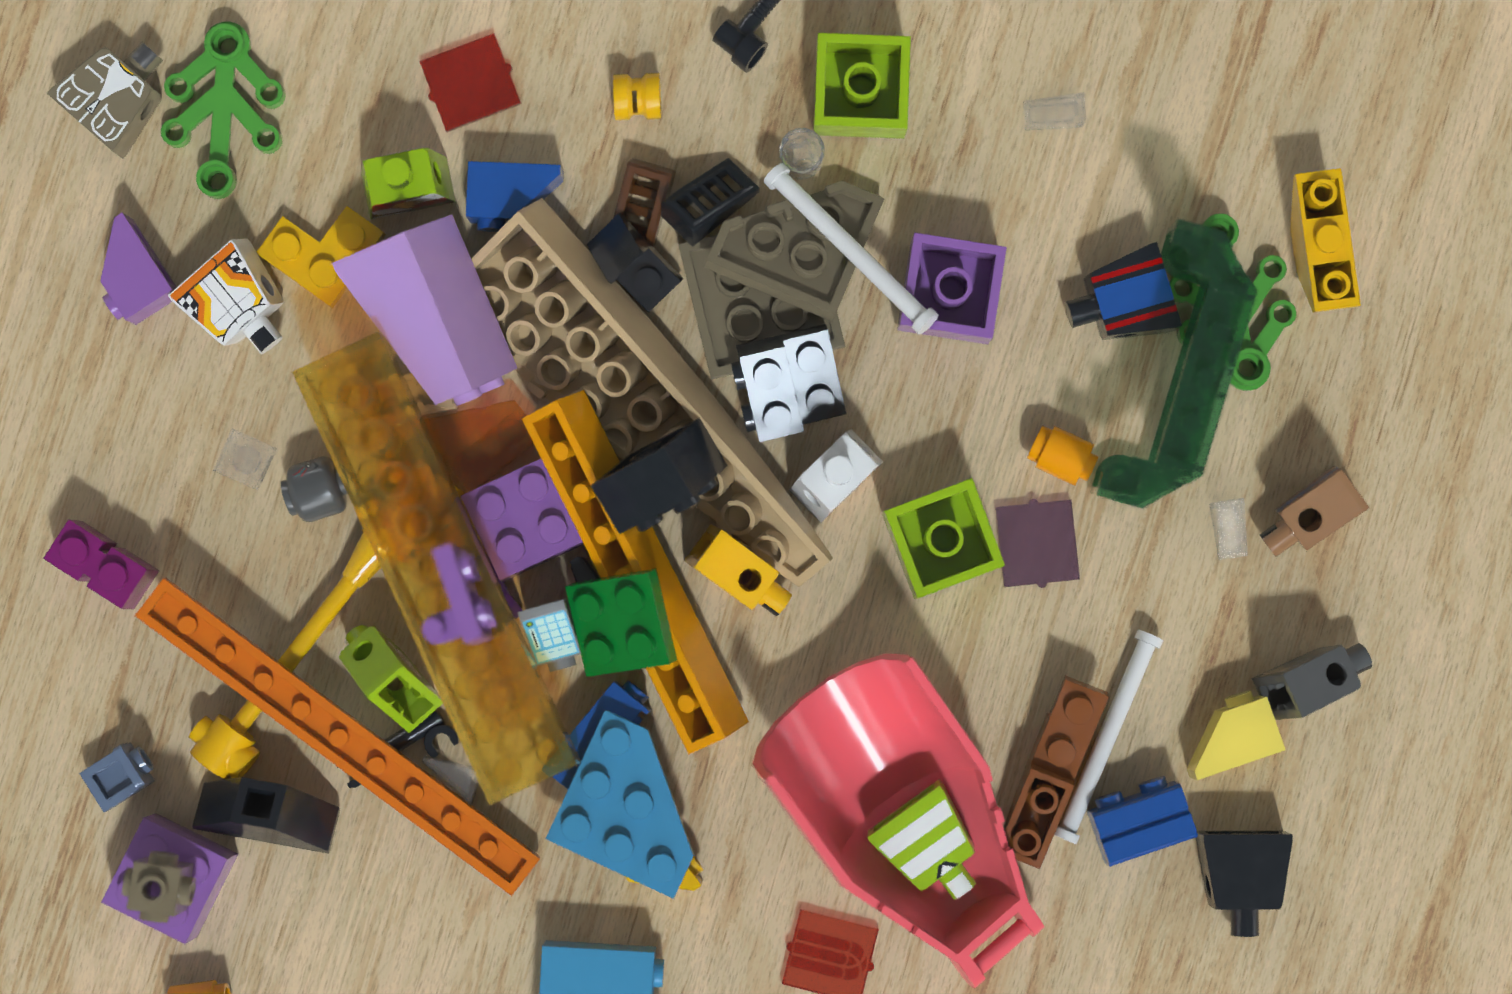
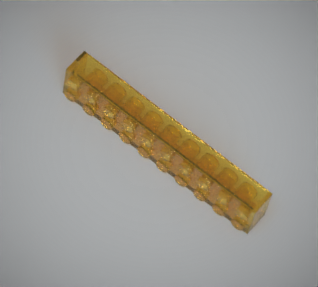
(406, 511)

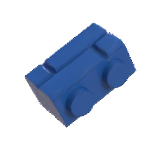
(1141, 821)

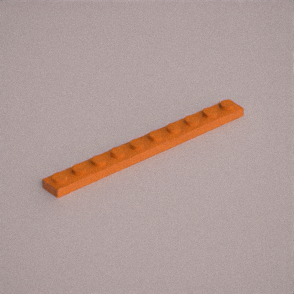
(337, 736)

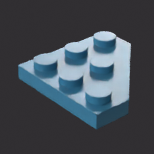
(624, 809)

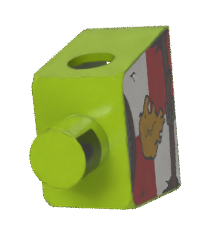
(406, 182)

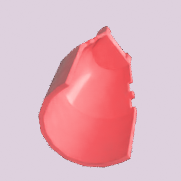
(859, 754)

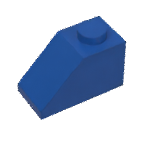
(502, 189)

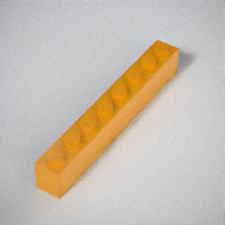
(576, 457)

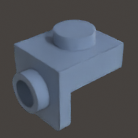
(118, 775)

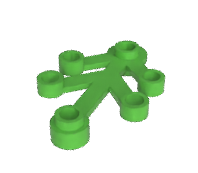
(221, 103)
(1254, 351)

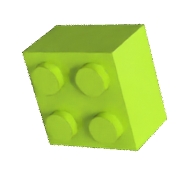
(862, 85)
(943, 538)

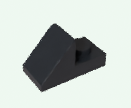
(633, 262)

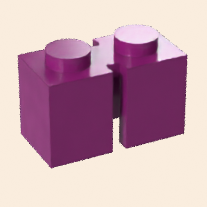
(113, 575)

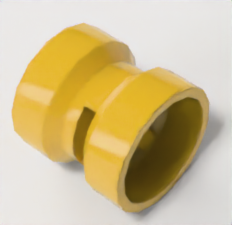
(648, 96)

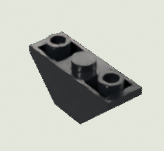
(266, 813)

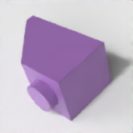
(133, 274)

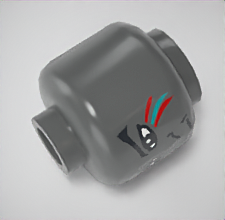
(314, 490)

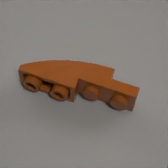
(1052, 769)

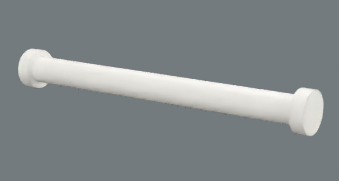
(845, 243)
(1107, 735)

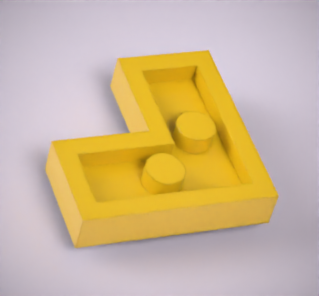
(311, 261)

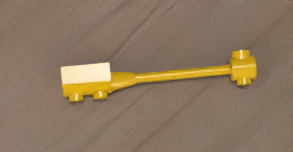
(224, 743)

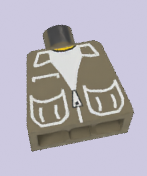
(111, 96)

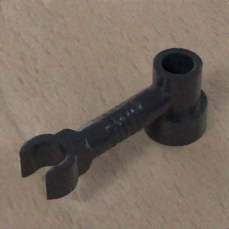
(741, 40)

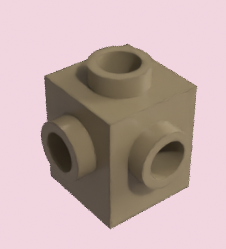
(175, 881)

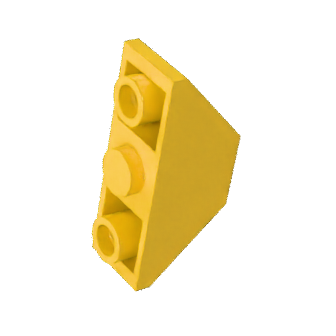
(1323, 241)

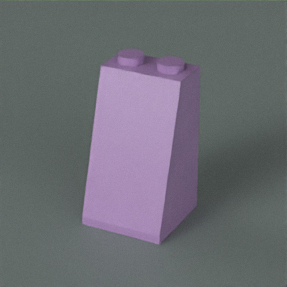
(431, 310)

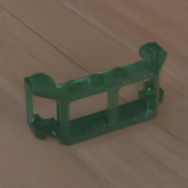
(1201, 371)

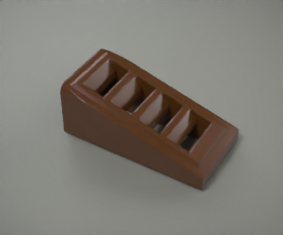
(650, 171)

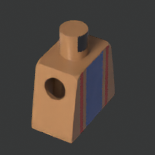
(1335, 505)

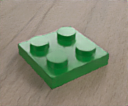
(621, 623)

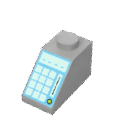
(551, 634)

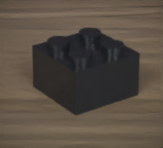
(660, 478)

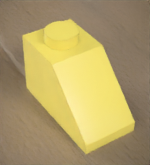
(1236, 736)

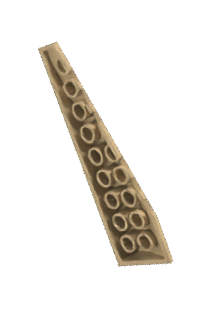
(589, 335)

